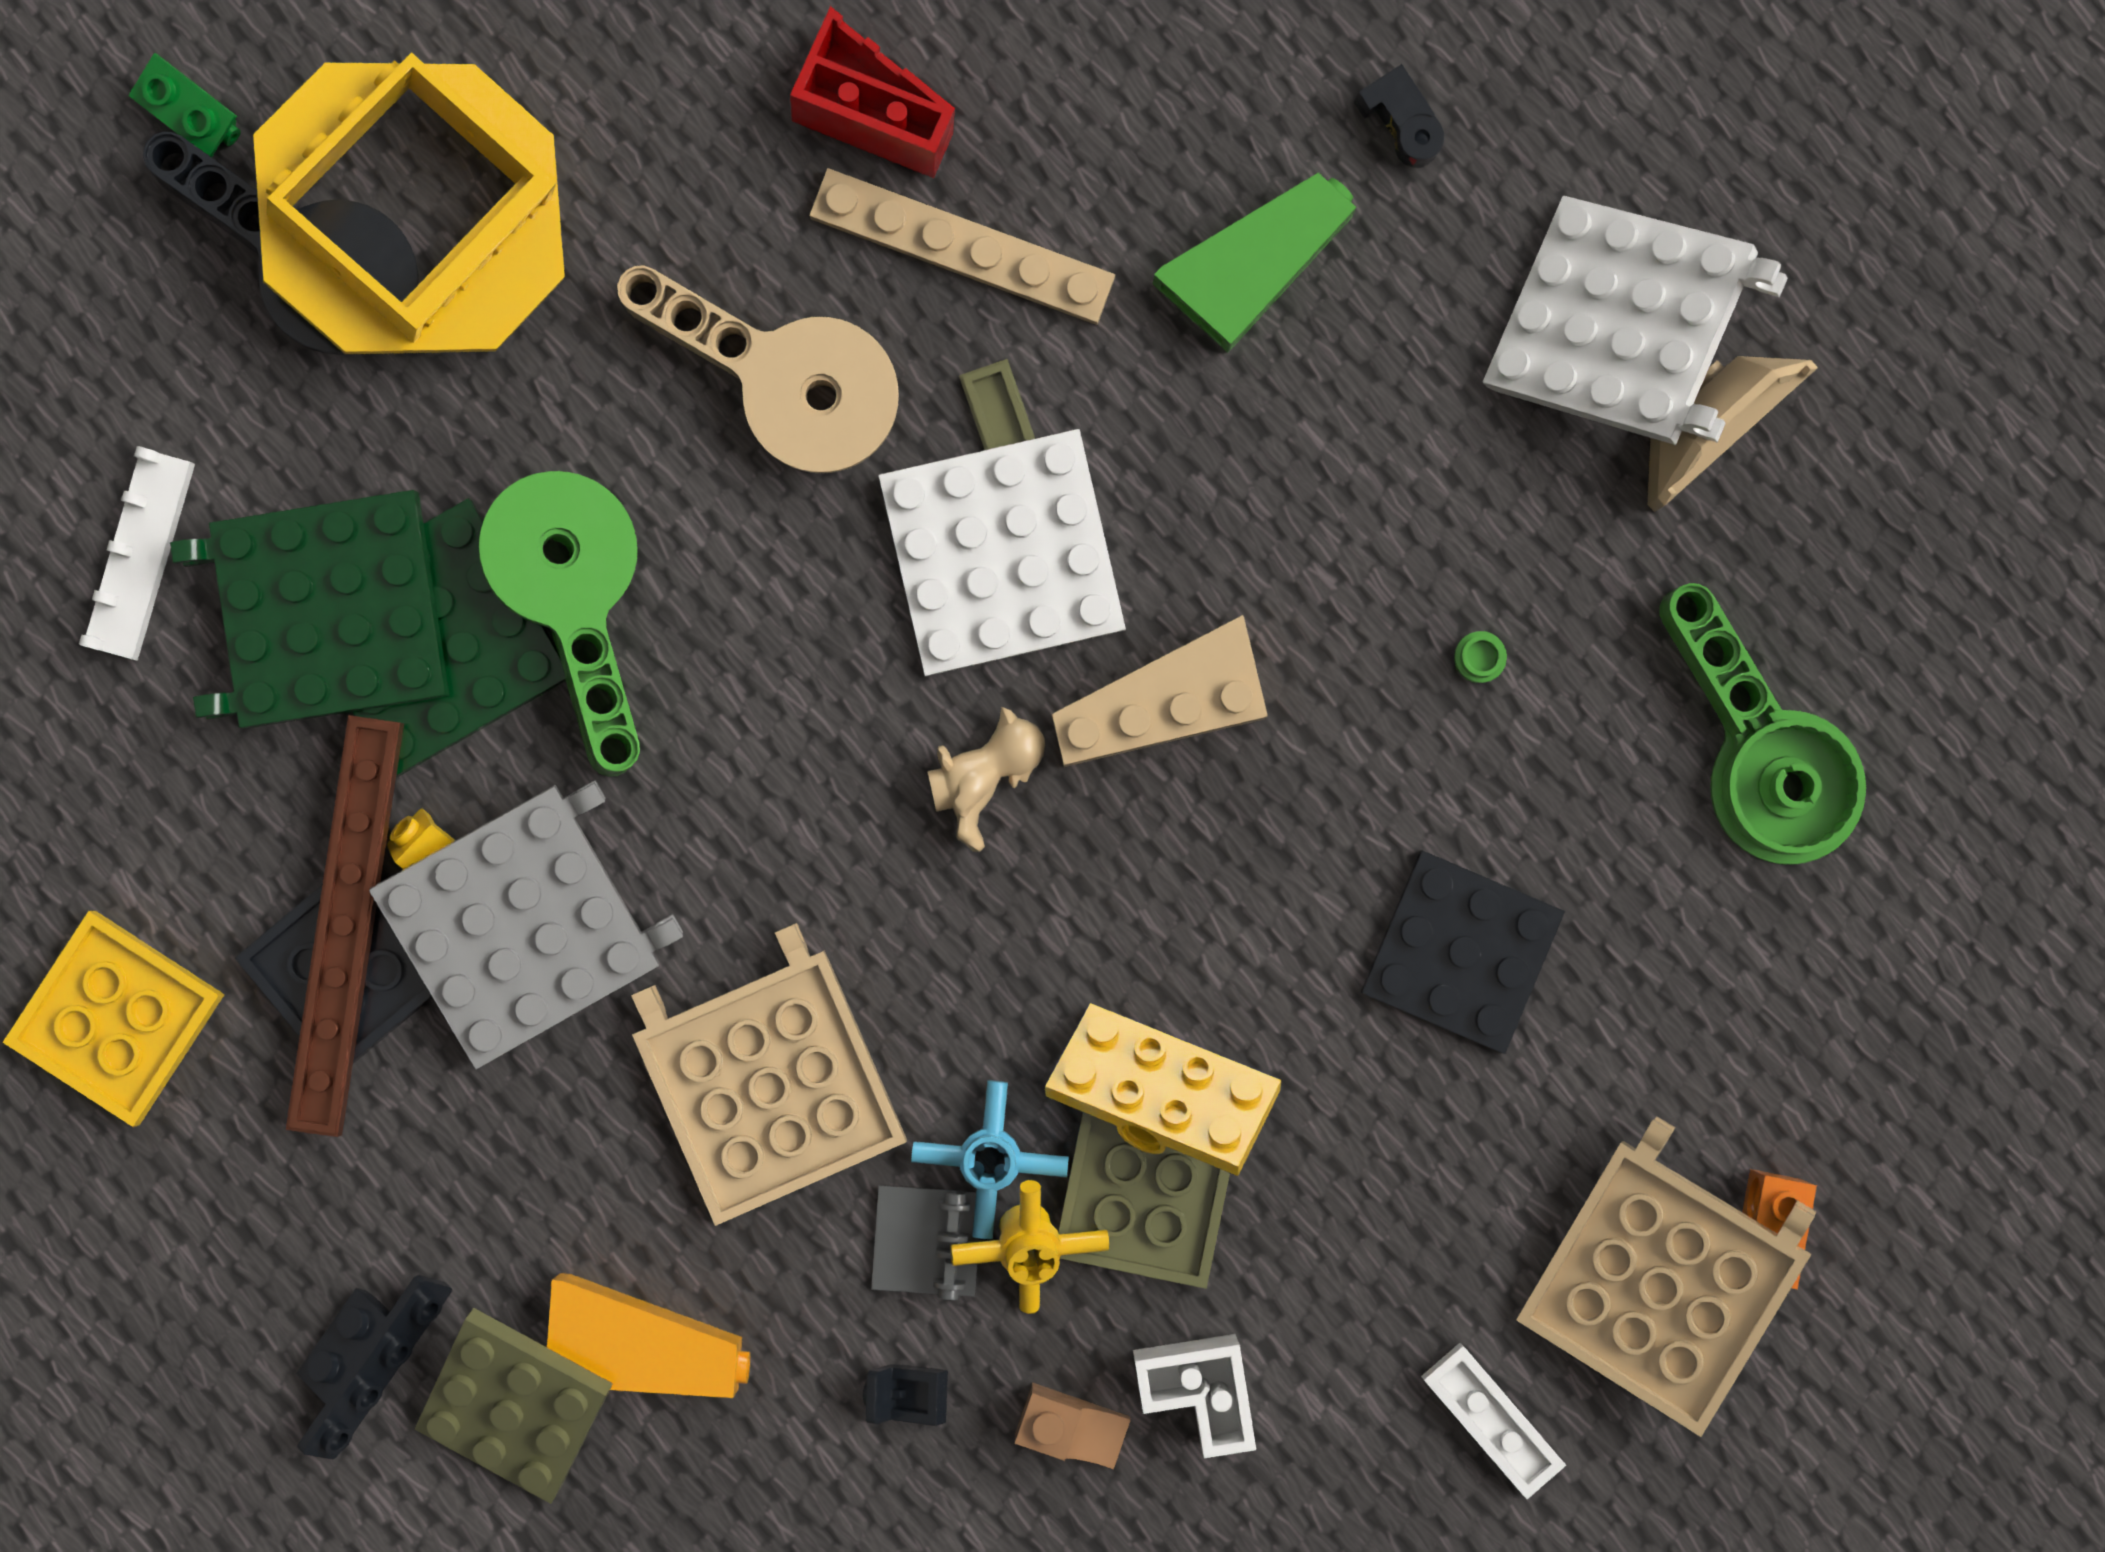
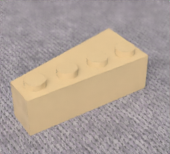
(1176, 697)

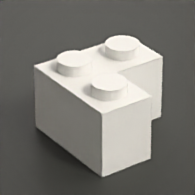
(1203, 1376)

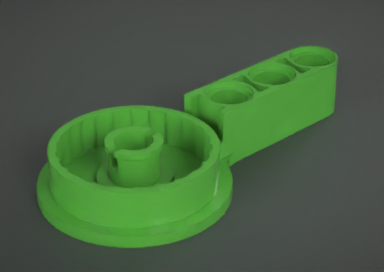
(570, 595)
(1764, 747)

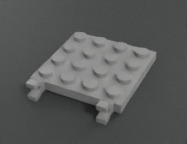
(518, 924)

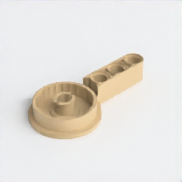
(780, 371)

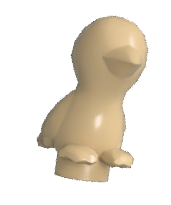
(972, 776)

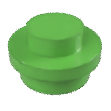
(1480, 657)

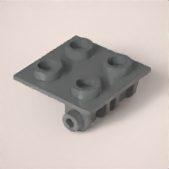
(916, 1239)

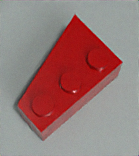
(870, 101)

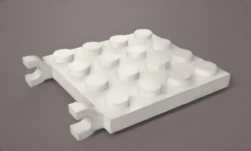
(1626, 320)

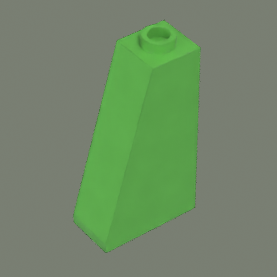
(1250, 264)

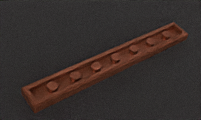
(344, 926)

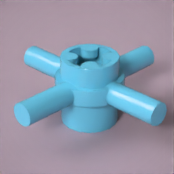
(973, 1171)

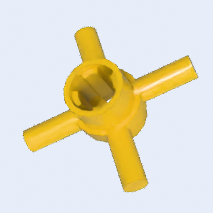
(1029, 1246)

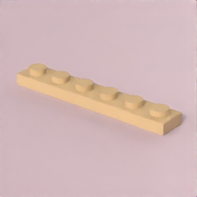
(962, 246)

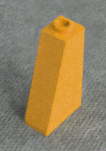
(641, 1343)

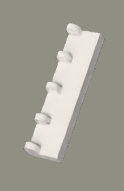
(138, 554)

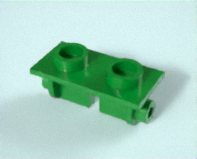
(184, 106)

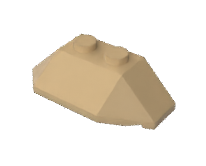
(1742, 396)

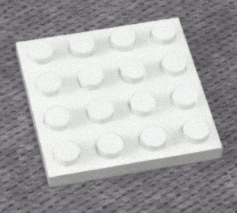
(1002, 552)

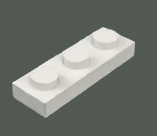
(1493, 1421)

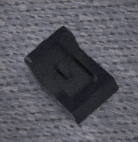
(906, 1395)

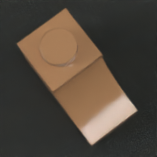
(1070, 1427)

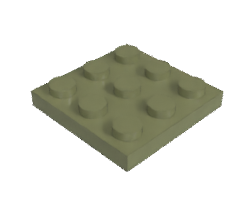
(1155, 1206)
(512, 1405)

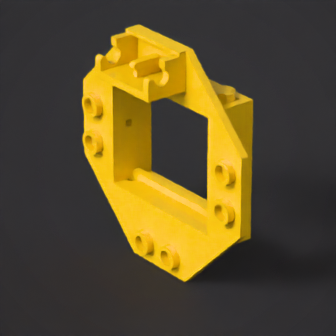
(483, 282)

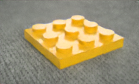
(113, 1018)

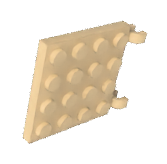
(767, 1083)
(1665, 1284)

